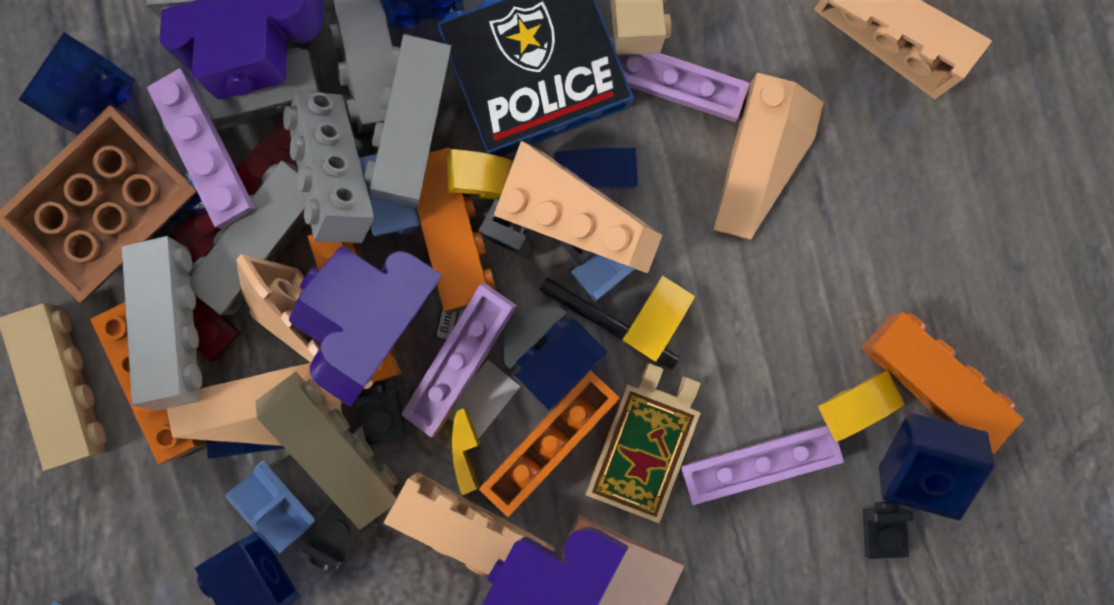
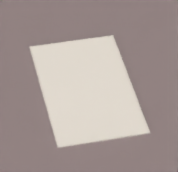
(486, 396)

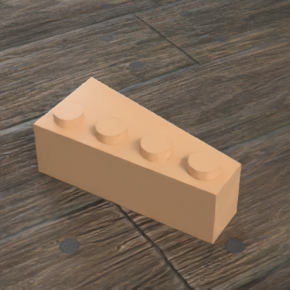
(910, 38)
(563, 206)
(454, 524)

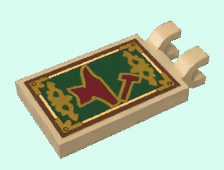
(645, 446)

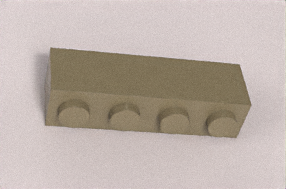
(326, 449)

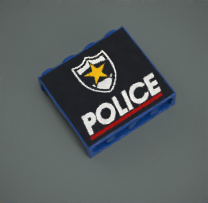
(534, 69)

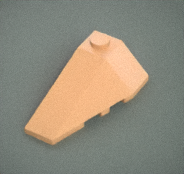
(770, 142)
(271, 295)
(229, 409)

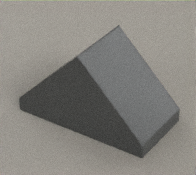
(527, 329)

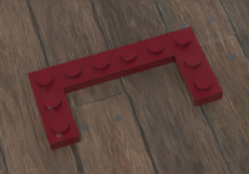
(199, 232)

